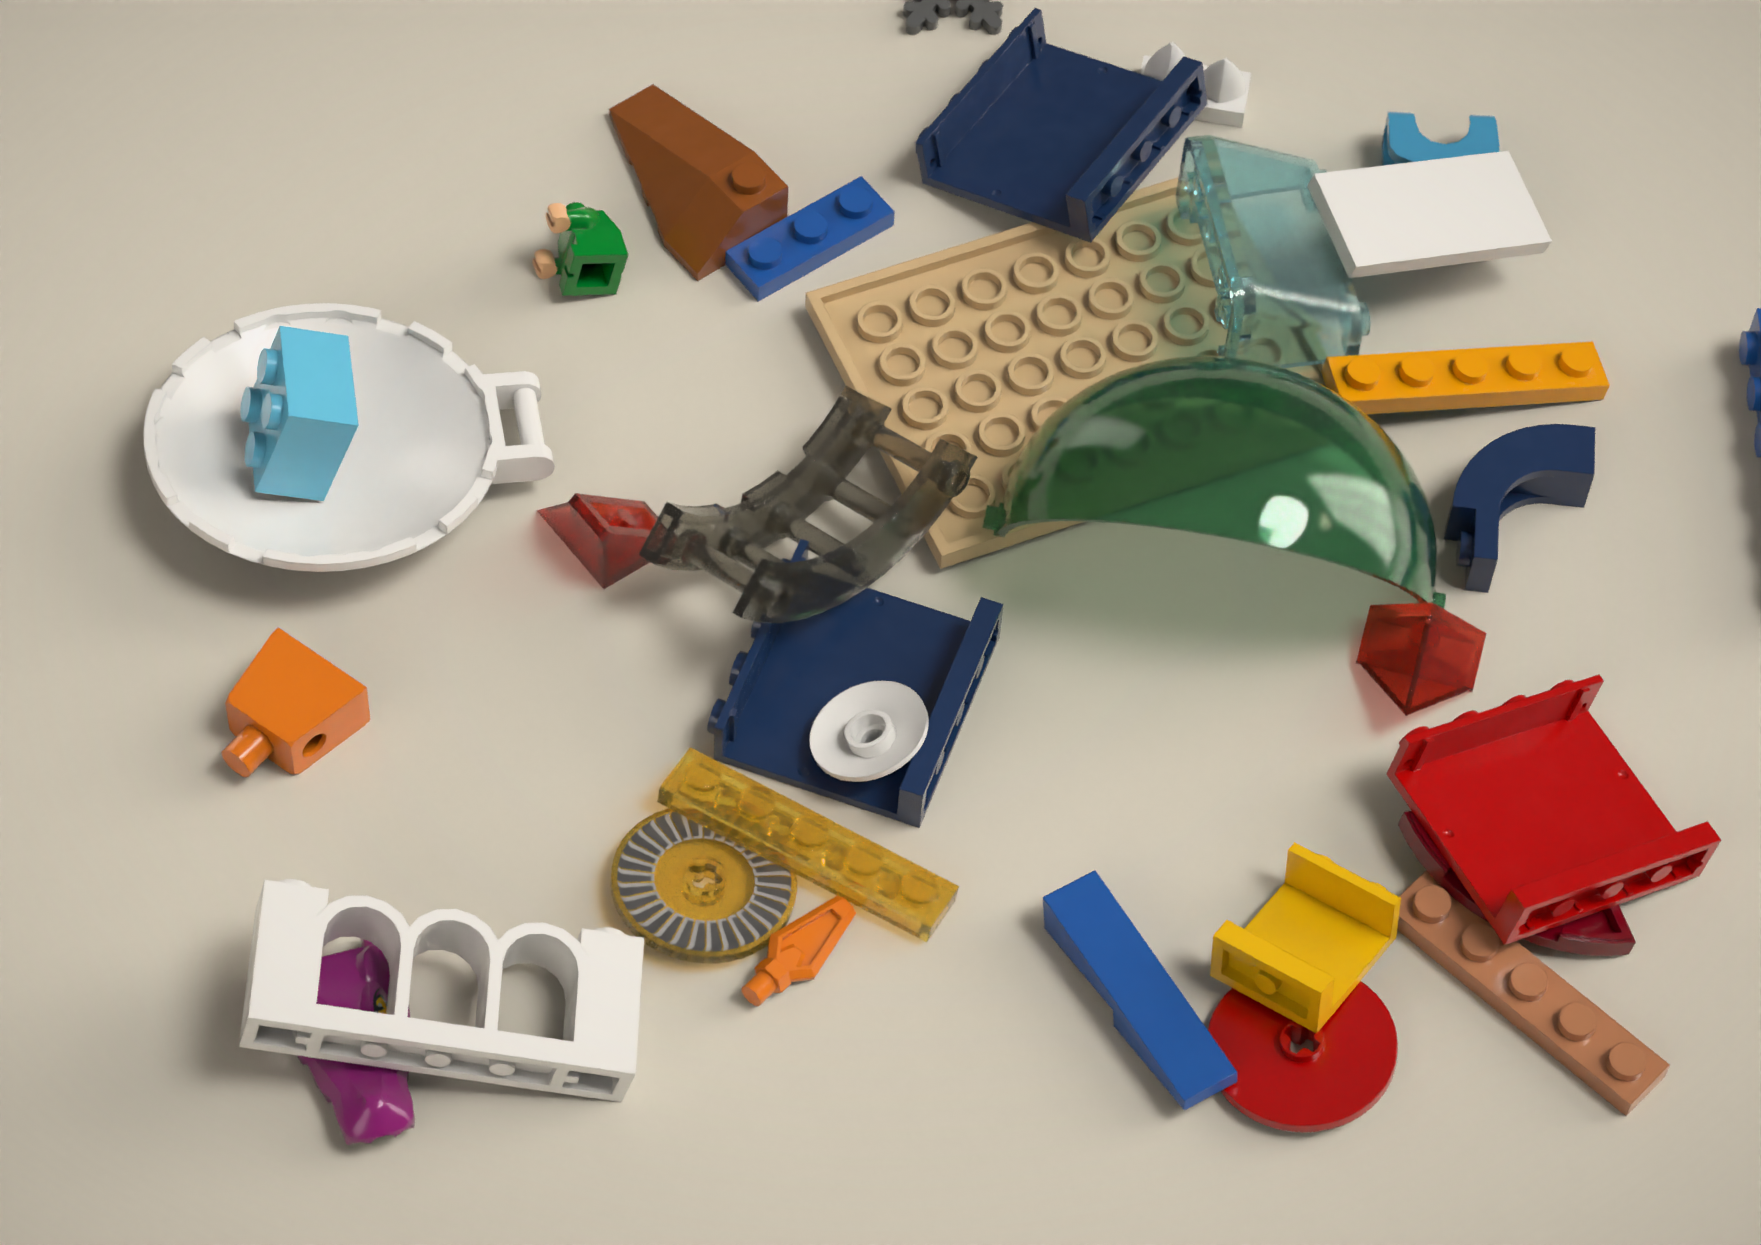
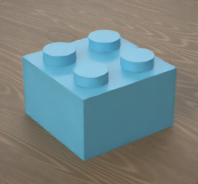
(300, 413)

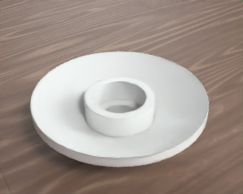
(869, 731)

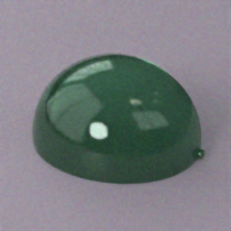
(1232, 457)

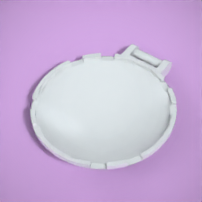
(410, 475)

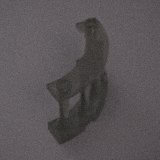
(777, 508)

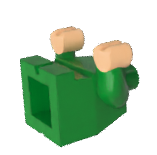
(588, 250)

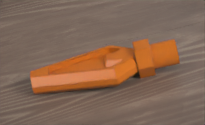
(799, 949)

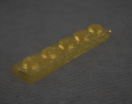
(808, 844)

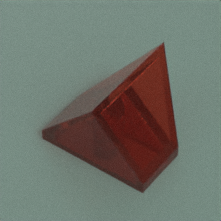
(603, 533)
(1420, 653)

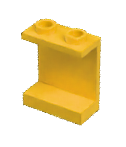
(1308, 940)

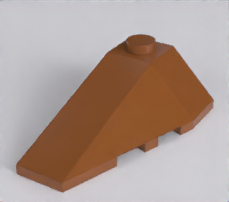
(696, 179)

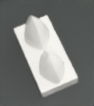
(1224, 85)

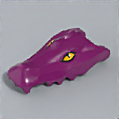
(364, 1097)

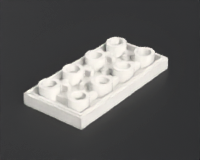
(1428, 214)

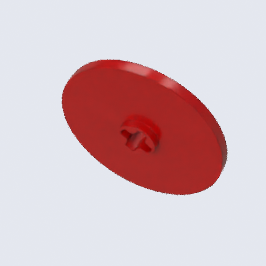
(1309, 1089)

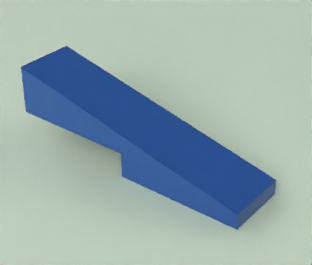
(1138, 989)

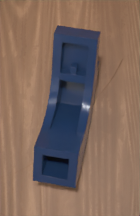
(1514, 471)

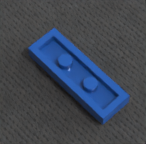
(809, 238)

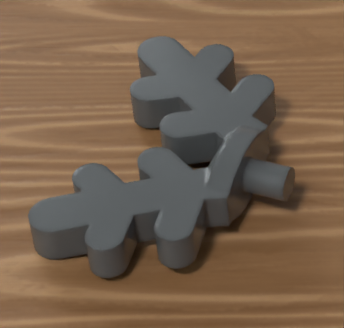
(923, 13)

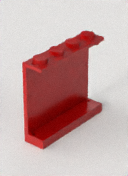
(1542, 812)

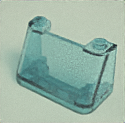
(1269, 254)

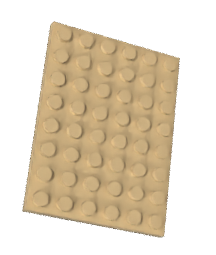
(1008, 331)

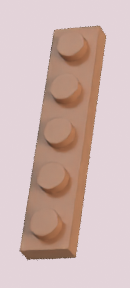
(1530, 996)

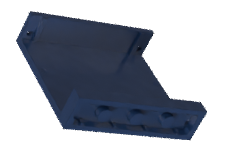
(1056, 132)
(811, 660)

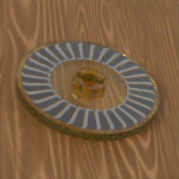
(710, 925)

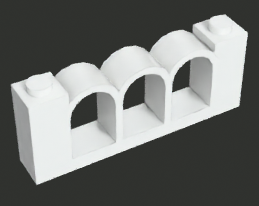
(596, 971)

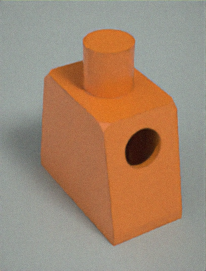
(291, 708)

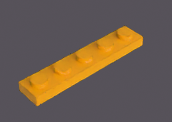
(1468, 377)

